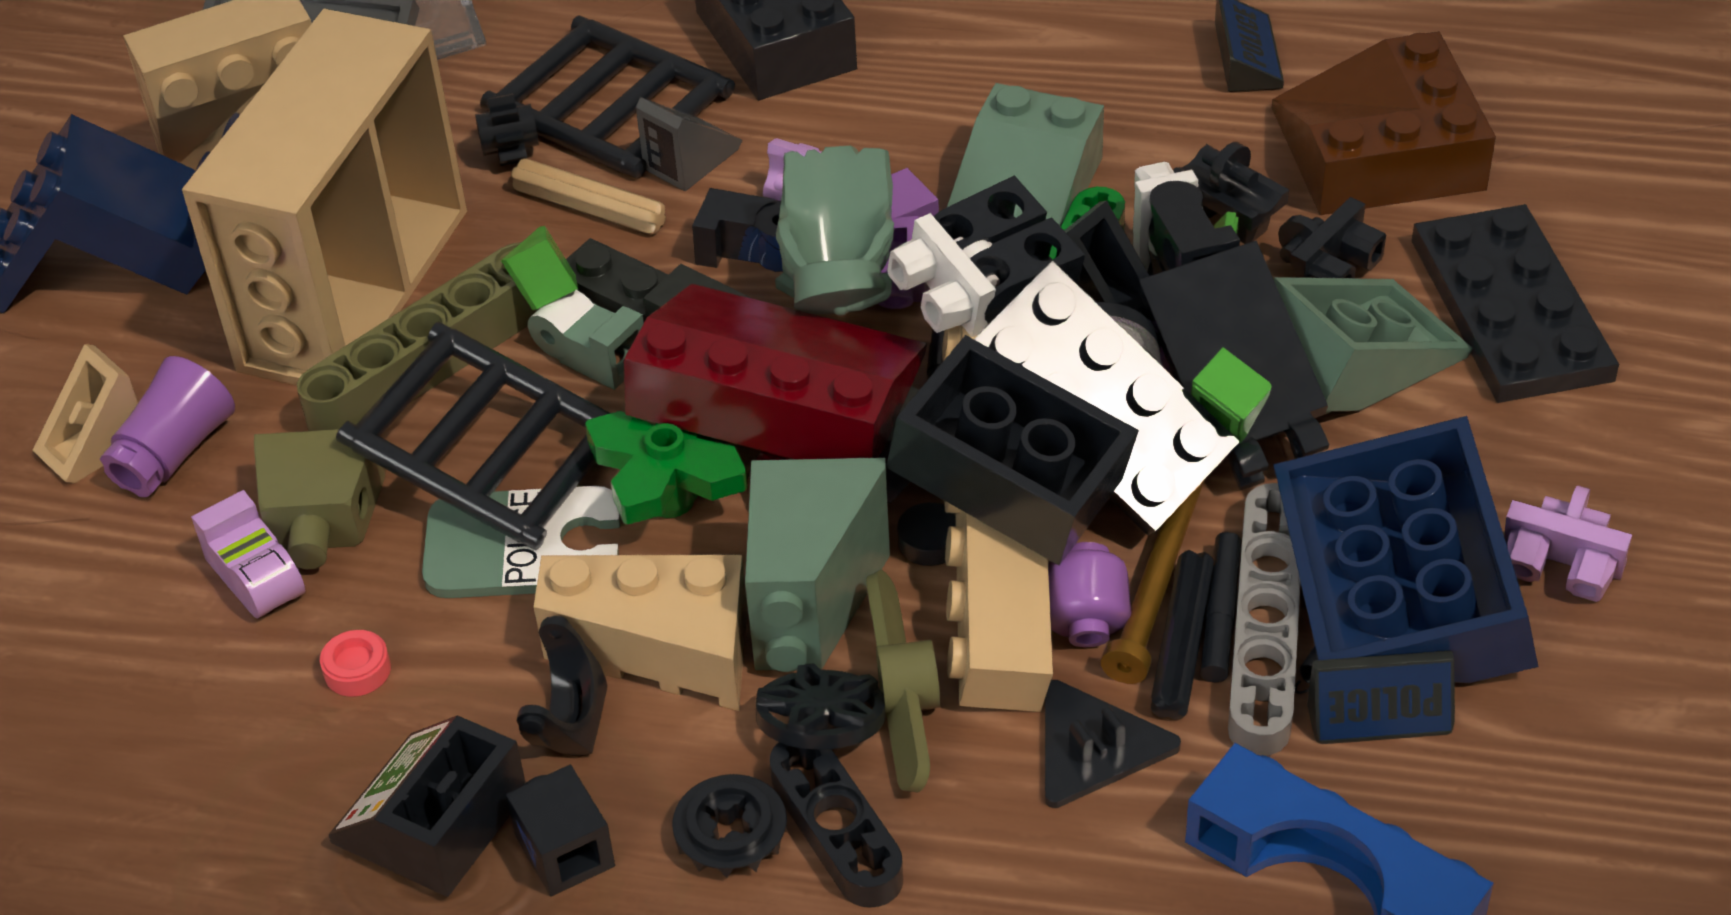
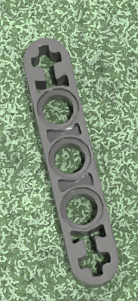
(1261, 639)

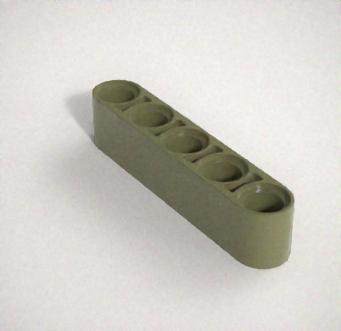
(351, 380)

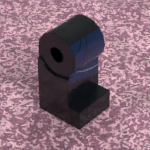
(737, 229)

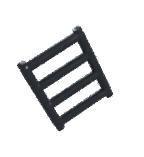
(622, 51)
(474, 495)

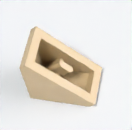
(86, 416)

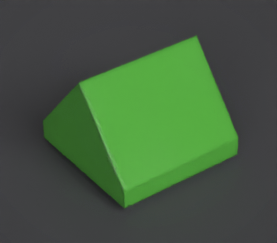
(540, 269)

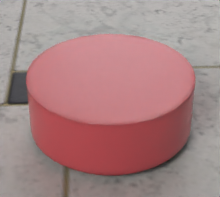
(355, 663)

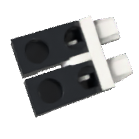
(1171, 220)
(981, 255)

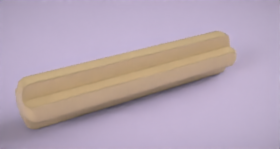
(589, 196)

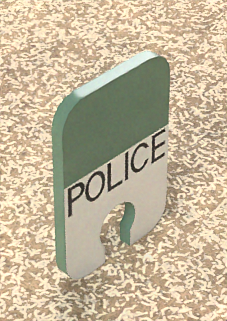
(478, 561)

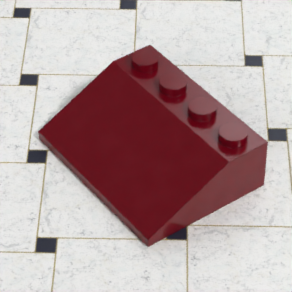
(769, 376)

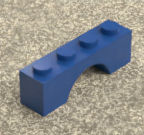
(1262, 816)

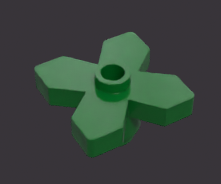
(662, 466)

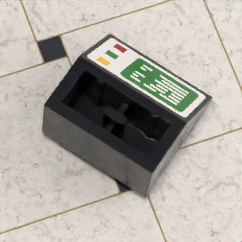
(435, 803)

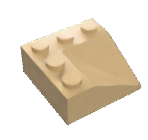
(208, 68)

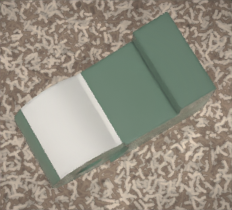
(586, 336)

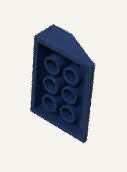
(1406, 552)

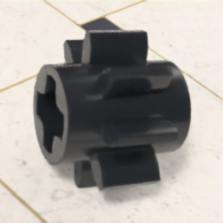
(506, 129)

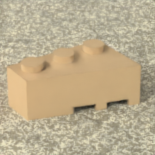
(654, 616)

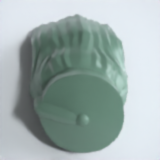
(836, 228)

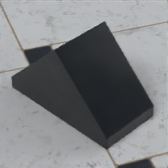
(1110, 261)

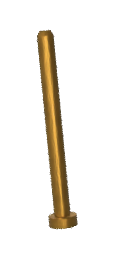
(1127, 657)

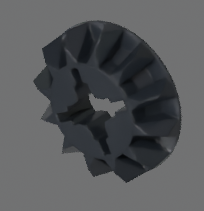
(723, 801)

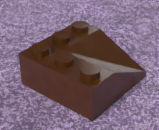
(1388, 127)

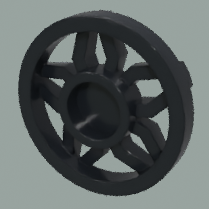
(822, 708)

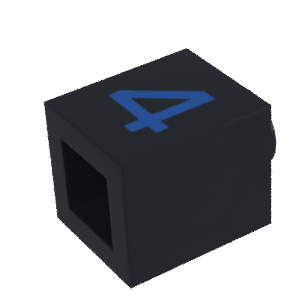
(560, 829)

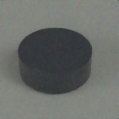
(924, 532)

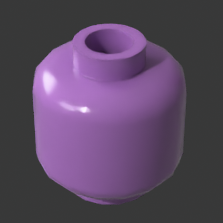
(1089, 595)

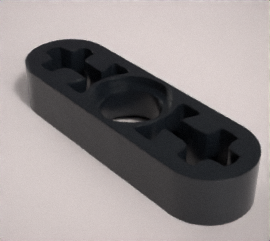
(838, 847)

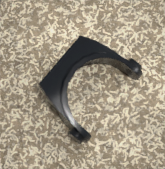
(572, 673)

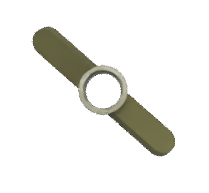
(907, 680)

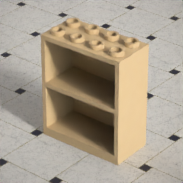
(327, 194)

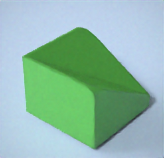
(1231, 392)

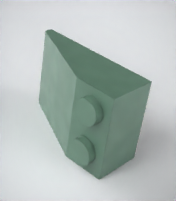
(1040, 139)
(1367, 337)

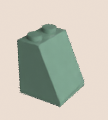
(809, 552)

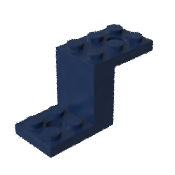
(105, 201)

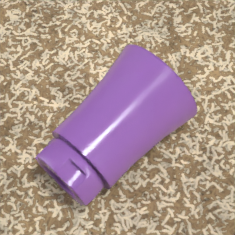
(166, 425)

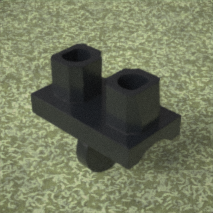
(1234, 187)
(1323, 247)

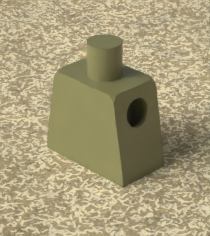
(314, 492)

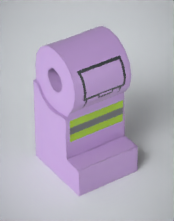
(247, 555)

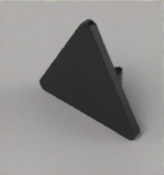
(1095, 744)

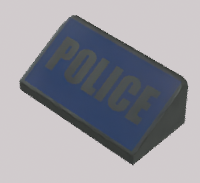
(1247, 47)
(1382, 697)

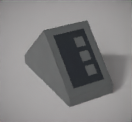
(681, 145)

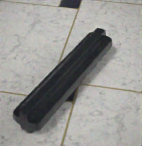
(1182, 635)

